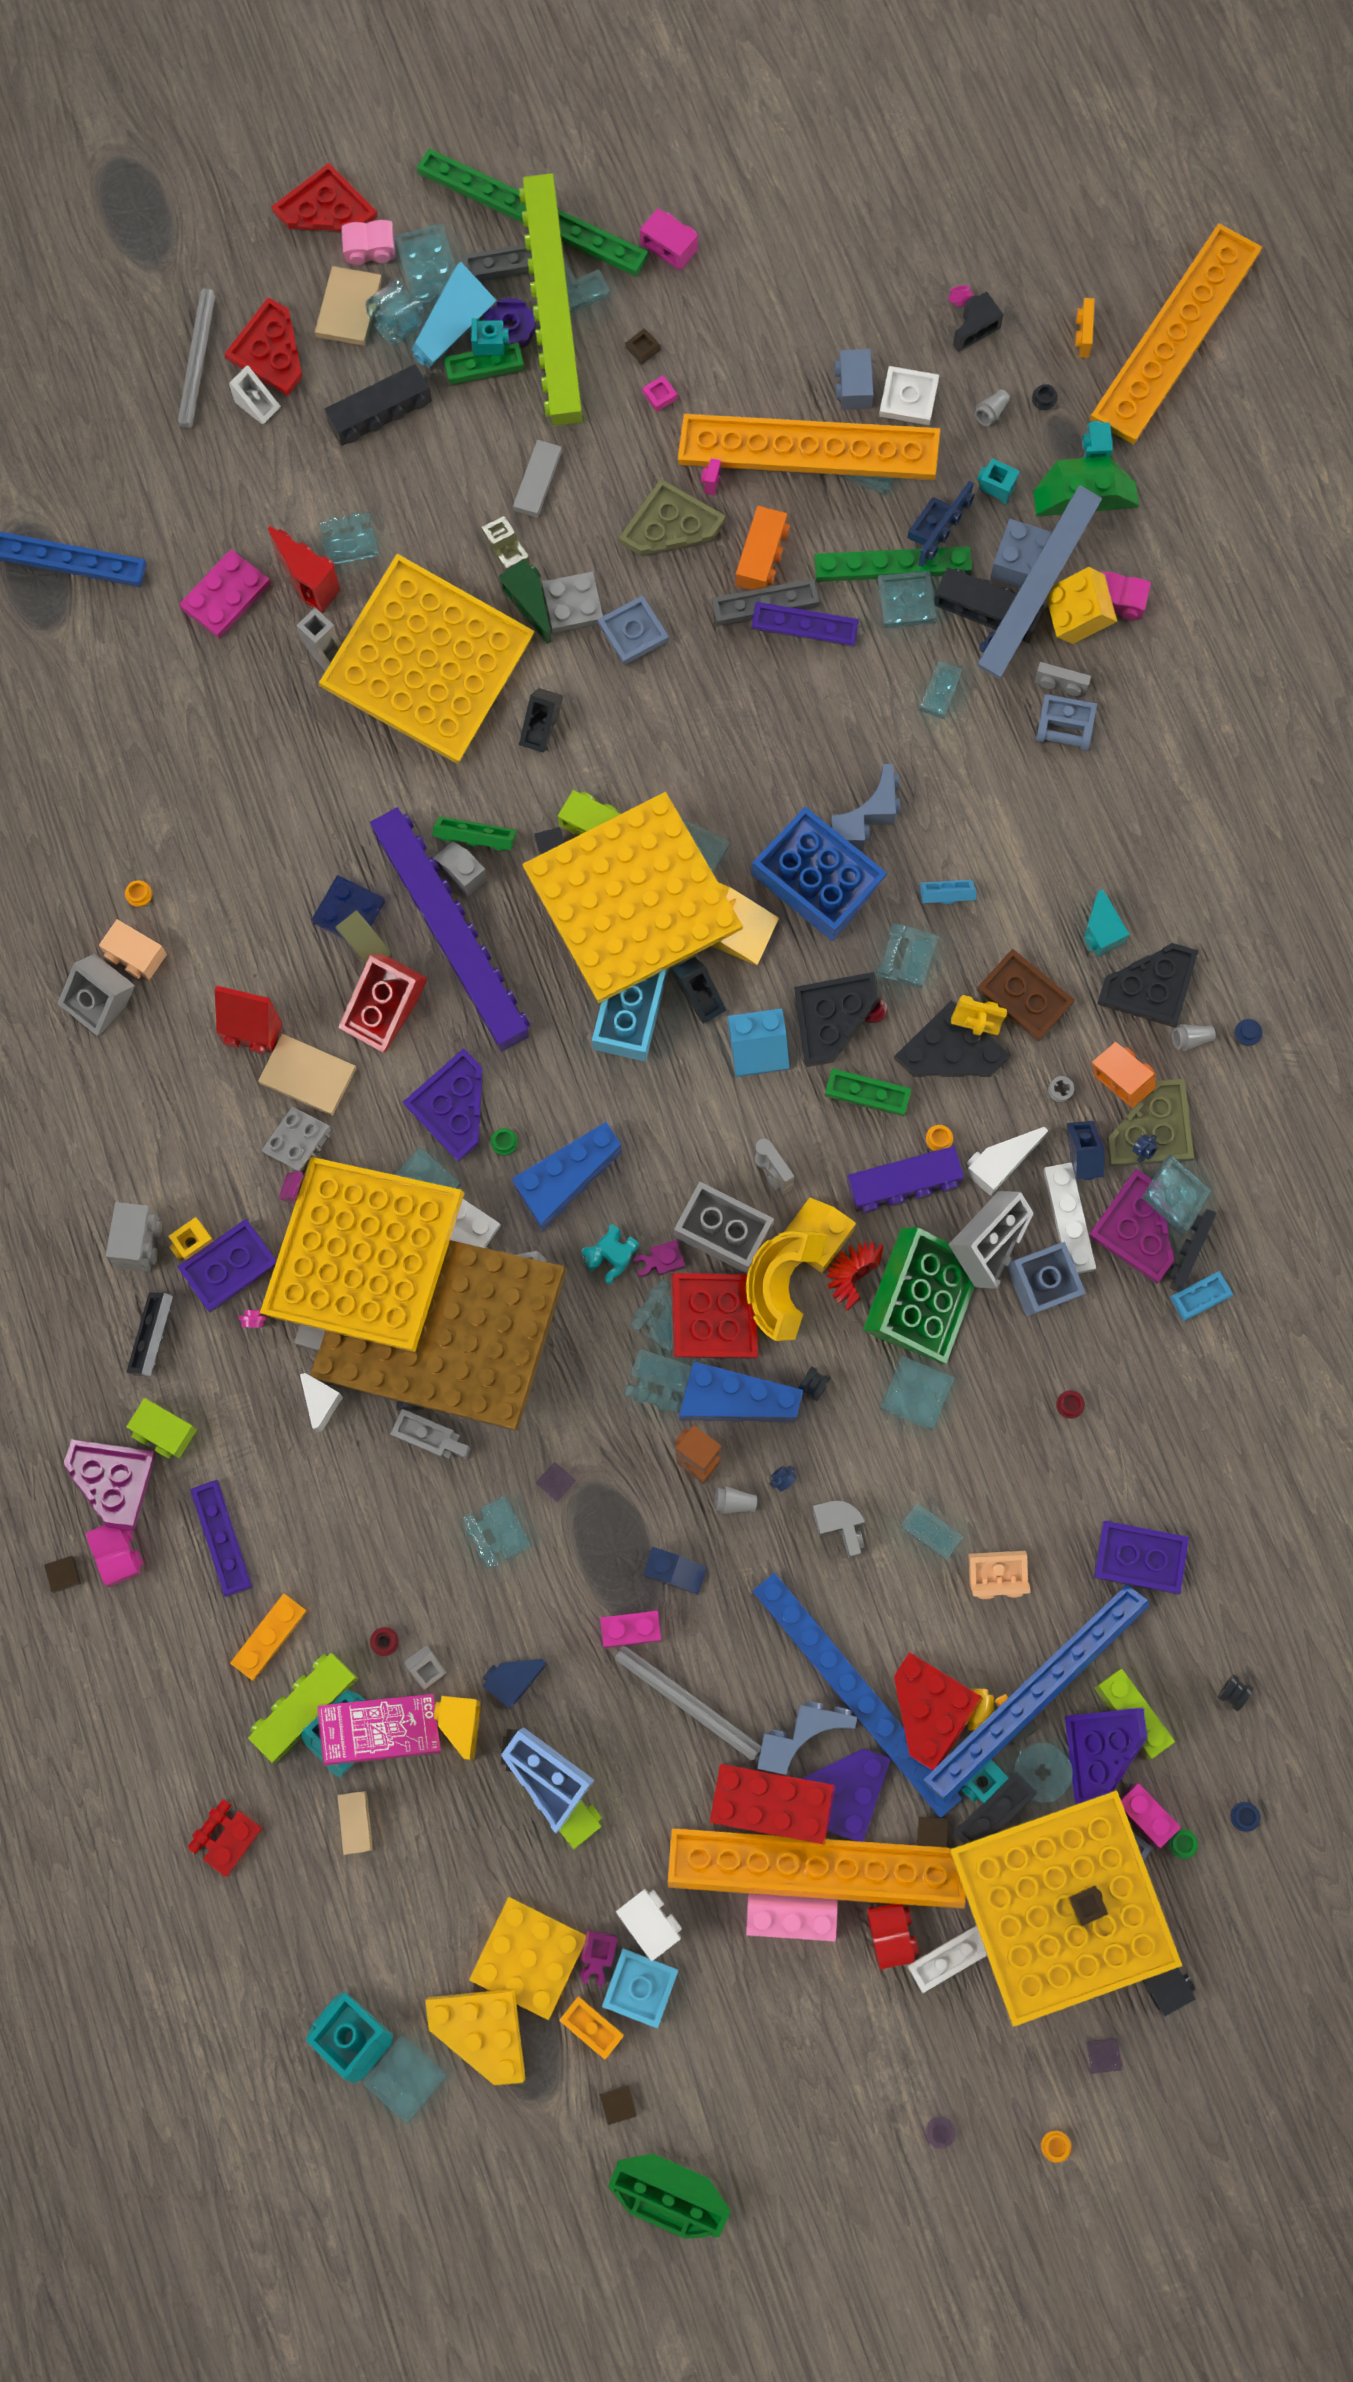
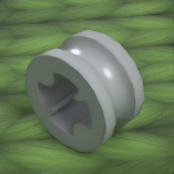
(1066, 1082)

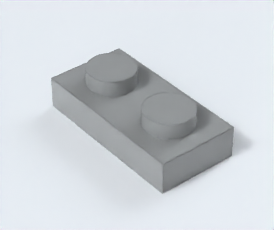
(1063, 679)

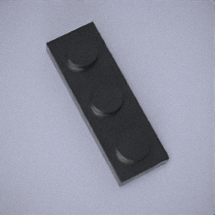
(1191, 1250)
(149, 1334)
(996, 1810)

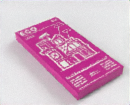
(378, 1729)

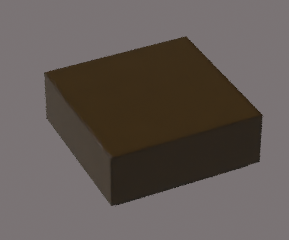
(642, 346)
(62, 1574)
(932, 1832)
(1087, 1905)
(618, 2105)

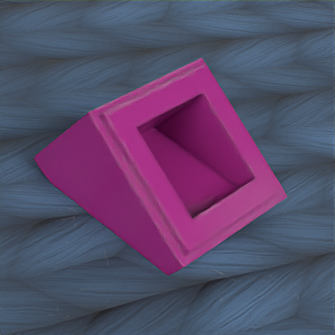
(291, 1187)

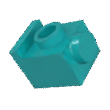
(489, 337)
(1097, 440)
(998, 480)
(995, 1779)

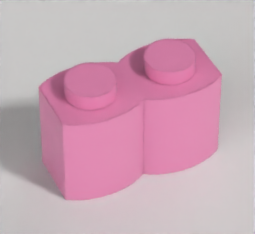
(368, 242)

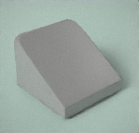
(425, 1667)

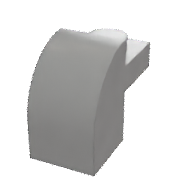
(842, 1517)

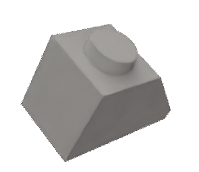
(461, 868)

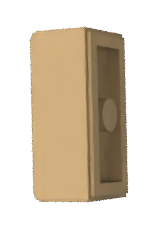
(355, 1822)

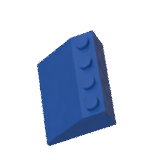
(817, 873)

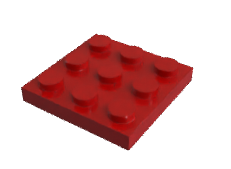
(712, 1317)

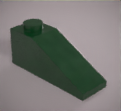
(524, 590)

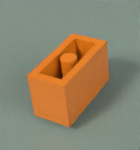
(1124, 1074)

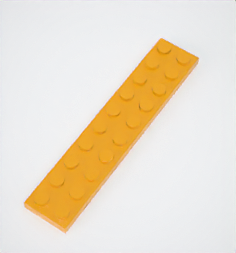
(1176, 333)
(810, 446)
(814, 1870)

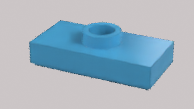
(947, 891)
(1201, 1296)

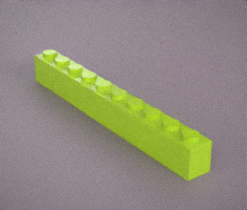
(552, 300)

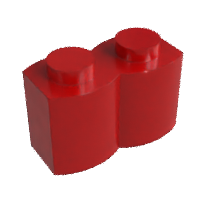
(891, 1935)

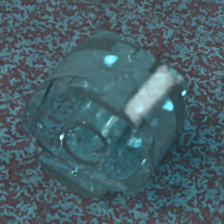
(395, 312)

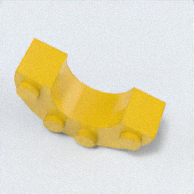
(770, 1276)

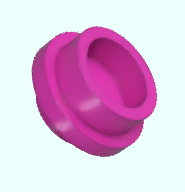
(960, 295)
(252, 1318)

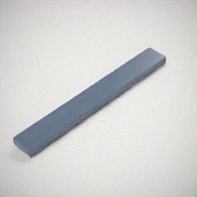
(1039, 582)

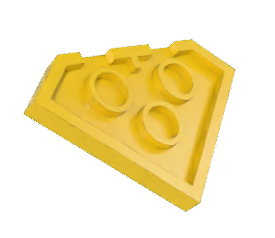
(481, 2031)

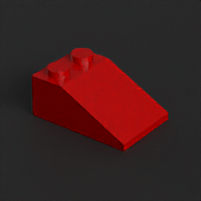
(382, 1001)
(246, 1020)

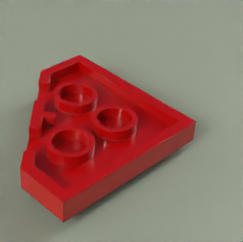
(323, 203)
(269, 348)
(932, 1709)

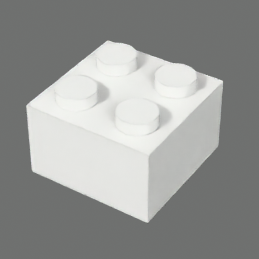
(649, 1923)

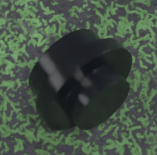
(1044, 397)

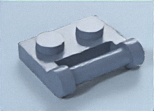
(1069, 714)

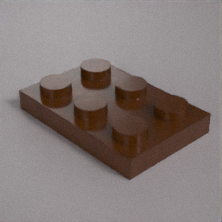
(1027, 995)

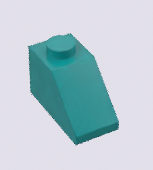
(1104, 927)

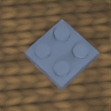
(633, 630)

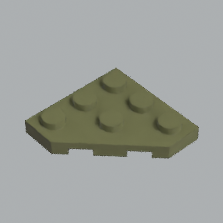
(670, 521)
(1158, 1114)

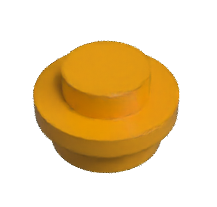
(138, 893)
(939, 1137)
(1056, 2146)

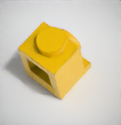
(190, 1231)

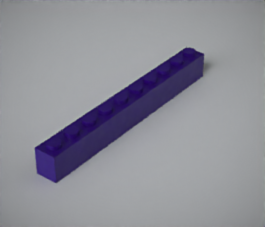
(450, 930)

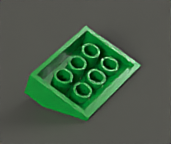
(920, 1296)

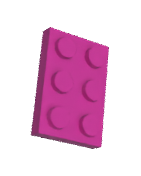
(225, 594)

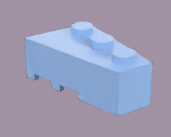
(547, 1776)

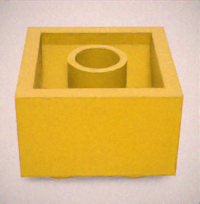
(826, 1219)
(460, 1723)

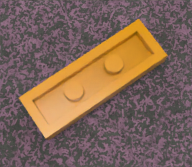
(268, 1637)

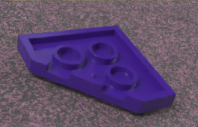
(451, 1105)
(1103, 1749)
(856, 1790)

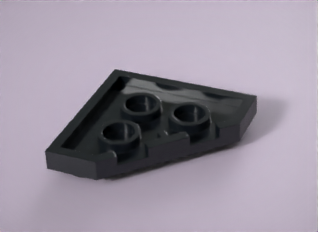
(1152, 985)
(832, 1014)
(950, 1050)

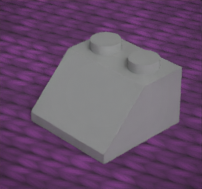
(95, 993)

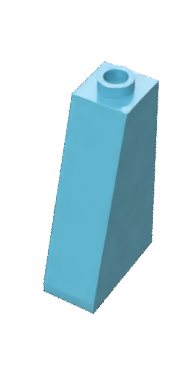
(452, 315)

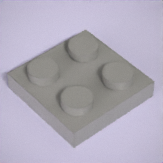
(572, 602)

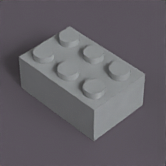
(723, 1227)

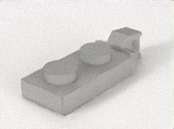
(428, 1435)

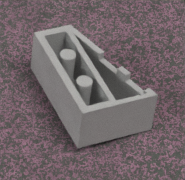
(990, 1236)

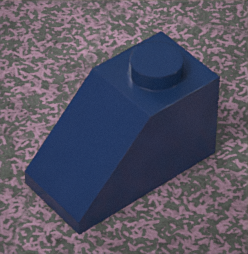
(1086, 1150)
(674, 1570)
(512, 1679)

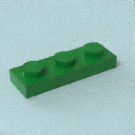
(472, 367)
(474, 833)
(868, 1092)

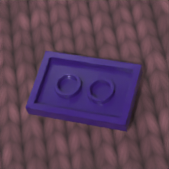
(227, 1265)
(1141, 1557)

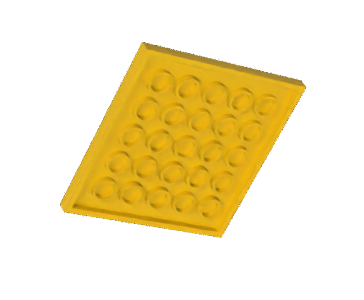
(426, 658)
(632, 897)
(362, 1253)
(1028, 1929)

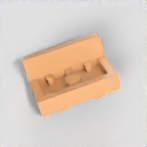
(998, 1574)

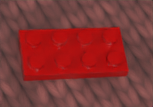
(772, 1804)

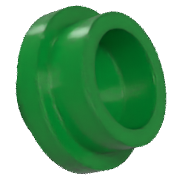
(504, 1142)
(1183, 1844)

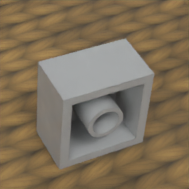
(133, 1237)

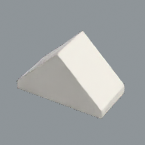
(253, 395)
(320, 1401)

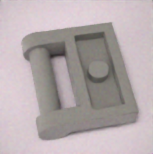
(780, 1175)

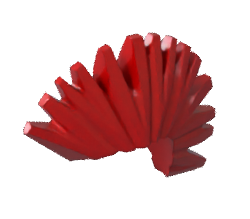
(851, 1270)

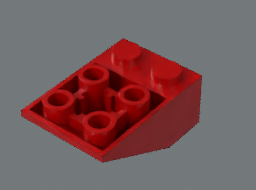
(309, 573)

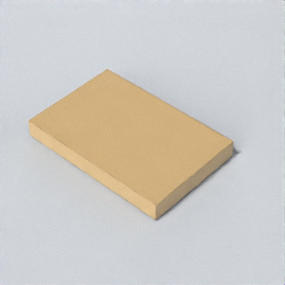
(343, 307)
(307, 1074)

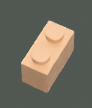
(132, 950)

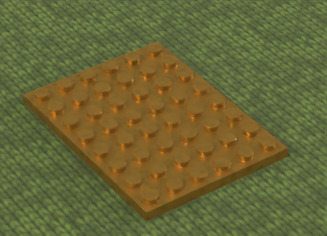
(474, 1345)

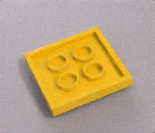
(530, 1956)

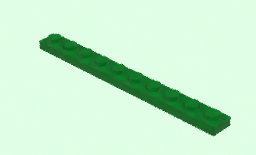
(508, 202)

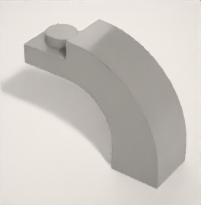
(319, 637)

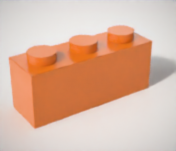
(762, 549)

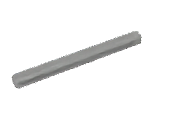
(196, 358)
(688, 1702)

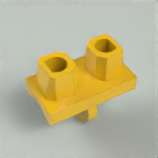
(978, 1016)

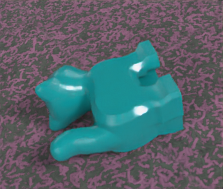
(615, 1253)

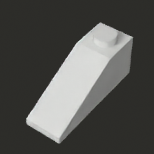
(1000, 1160)

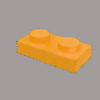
(1085, 318)
(591, 2027)

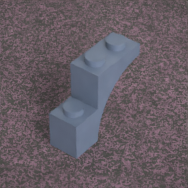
(877, 810)
(811, 1719)

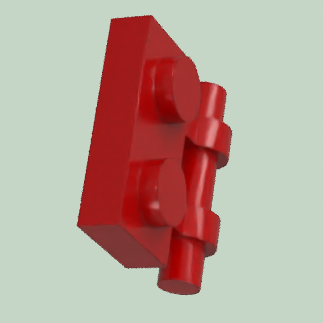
(231, 1844)

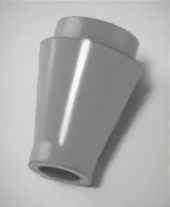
(990, 409)
(1191, 1036)
(734, 1501)

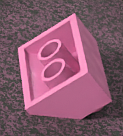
(791, 1917)

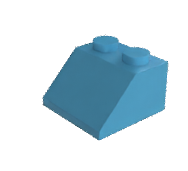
(758, 1042)

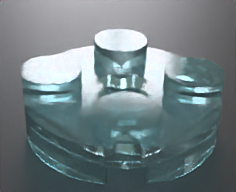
(1053, 1760)

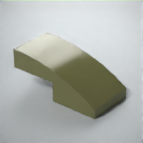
(504, 543)
(361, 937)

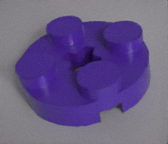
(521, 315)

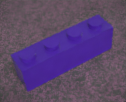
(905, 1179)

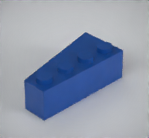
(566, 1173)
(735, 1397)

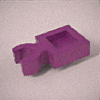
(664, 1258)
(597, 1952)

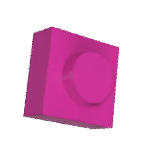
(659, 393)
(711, 475)

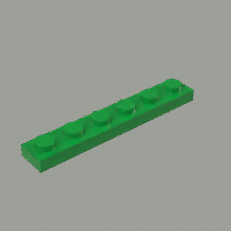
(871, 564)

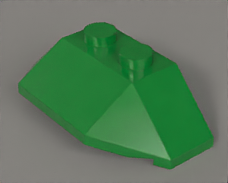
(1095, 474)
(669, 2196)

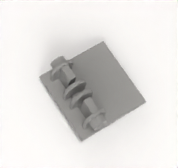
(297, 1139)

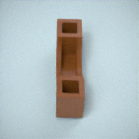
(697, 1453)

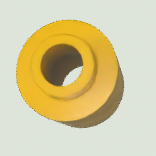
(983, 1711)

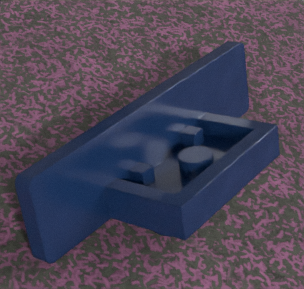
(935, 523)

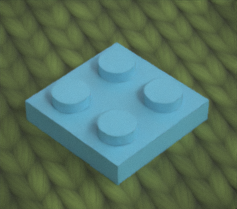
(640, 1988)

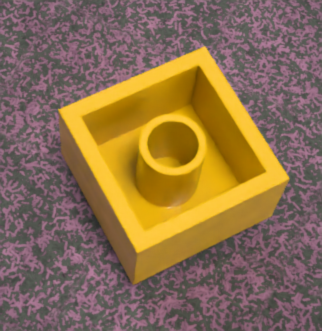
(1081, 605)

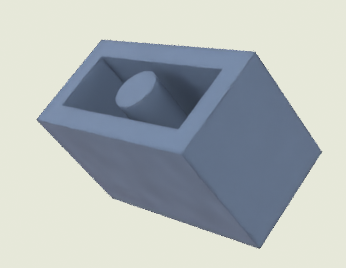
(855, 379)

